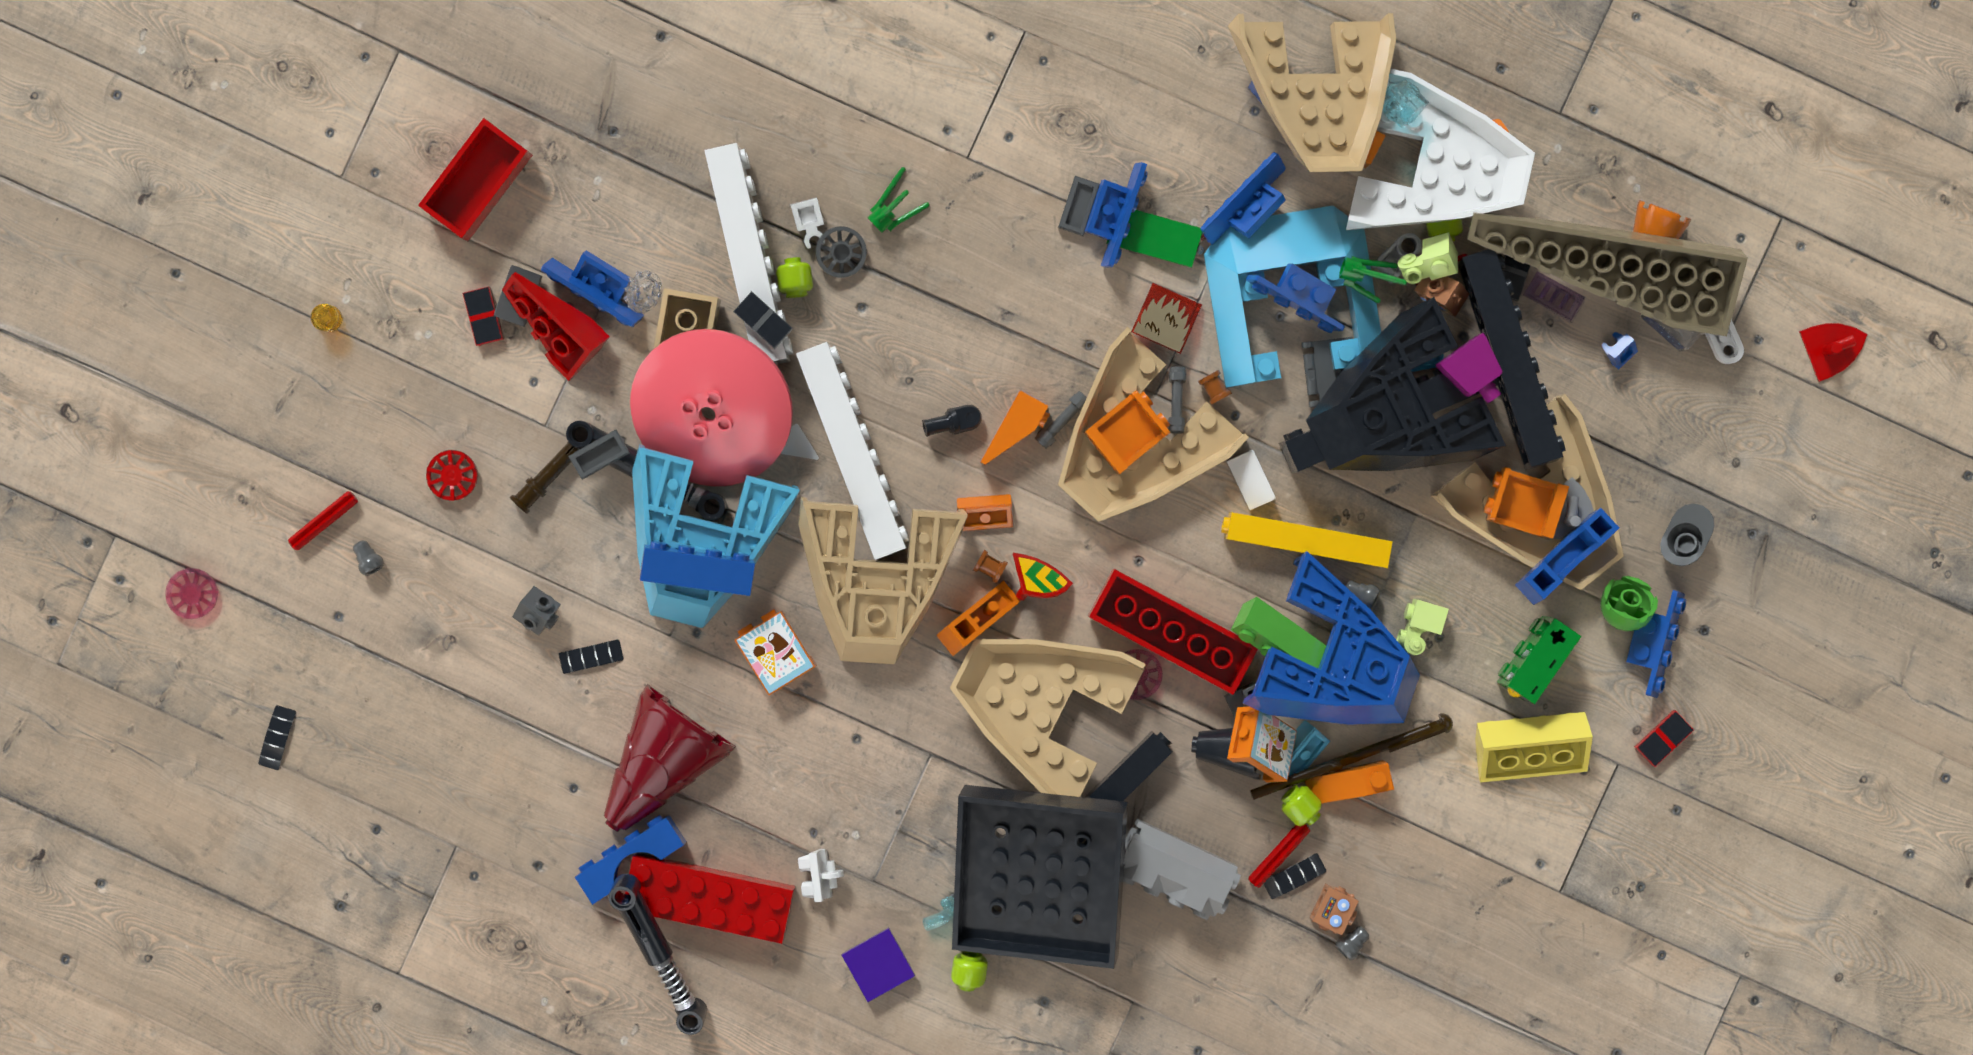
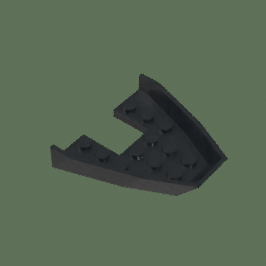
(1378, 414)

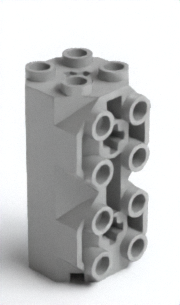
(1178, 870)

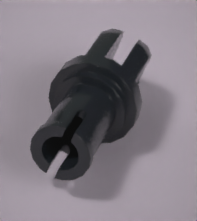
(955, 421)

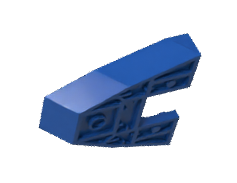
(1361, 672)

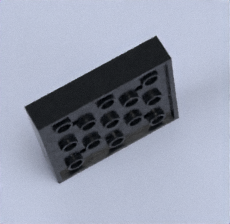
(1039, 876)

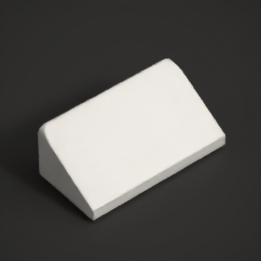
(1251, 479)

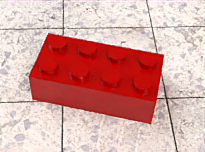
(475, 180)

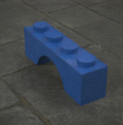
(1566, 556)
(659, 840)

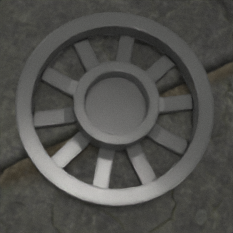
(841, 251)

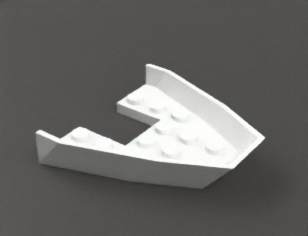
(1461, 167)

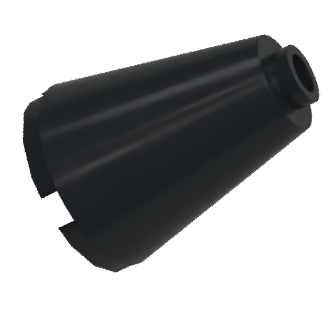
(1213, 748)

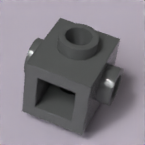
(537, 611)

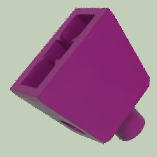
(1473, 368)

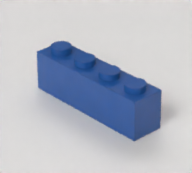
(697, 569)

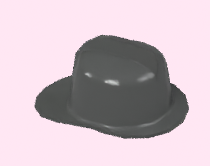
(1687, 535)

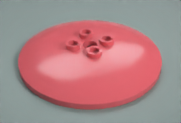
(717, 373)

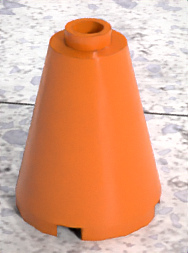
(1659, 221)

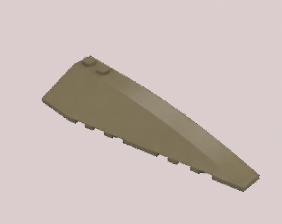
(1659, 276)

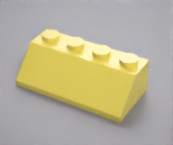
(1533, 747)

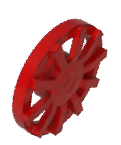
(452, 475)

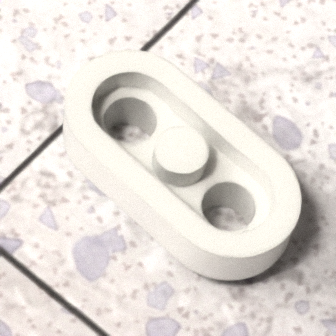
(1732, 340)

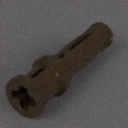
(536, 486)

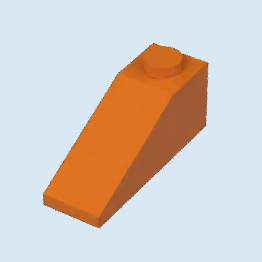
(1019, 422)
(978, 618)
(1352, 782)

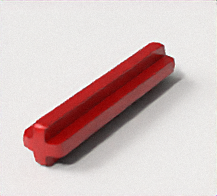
(323, 520)
(1278, 855)

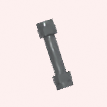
(1177, 377)
(1046, 437)

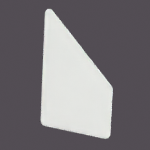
(799, 445)

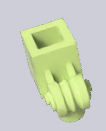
(1437, 260)
(1420, 618)

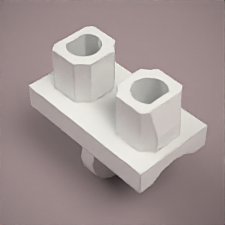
(822, 873)

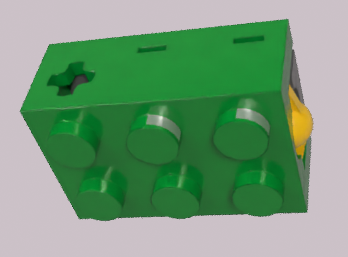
(1537, 659)

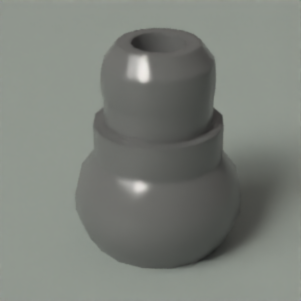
(367, 558)
(1366, 593)
(1352, 943)

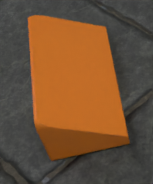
(987, 512)

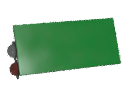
(1163, 238)

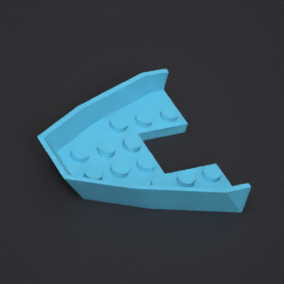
(658, 498)

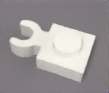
(808, 217)

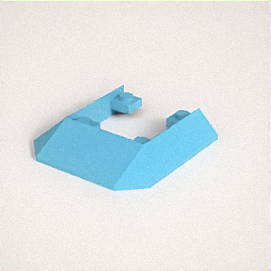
(1283, 239)

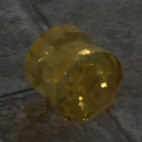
(320, 317)

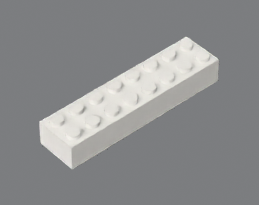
(744, 238)
(851, 449)

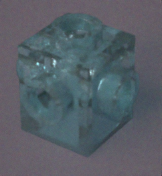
(1403, 103)

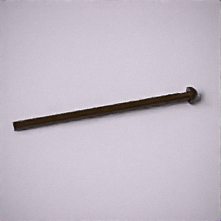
(1392, 744)

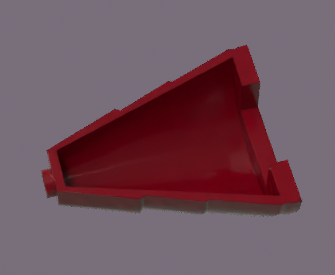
(659, 759)

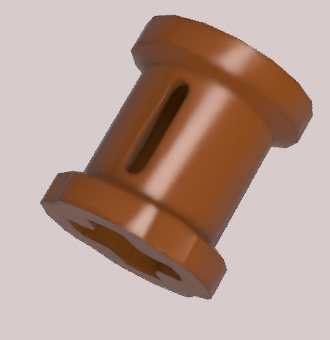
(1214, 387)
(990, 566)

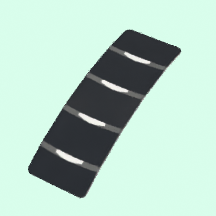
(591, 656)
(276, 737)
(1295, 876)

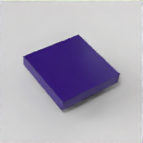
(878, 964)

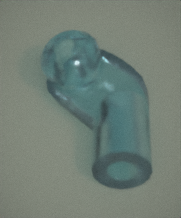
(941, 918)

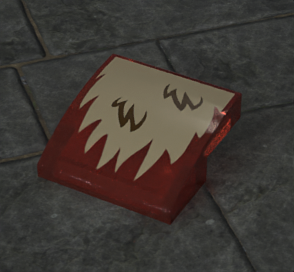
(1166, 318)

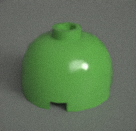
(1628, 603)

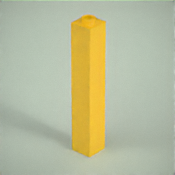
(1306, 538)

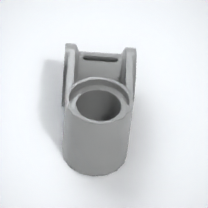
(1395, 252)

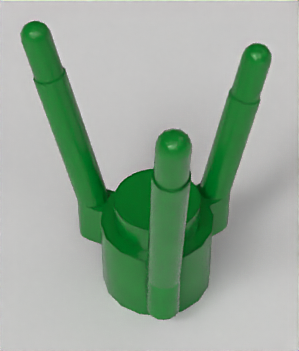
(883, 217)
(1354, 270)

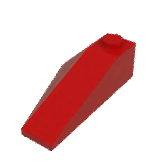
(563, 330)

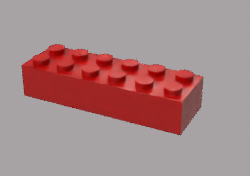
(1172, 631)
(714, 898)

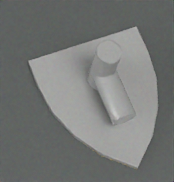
(1575, 509)

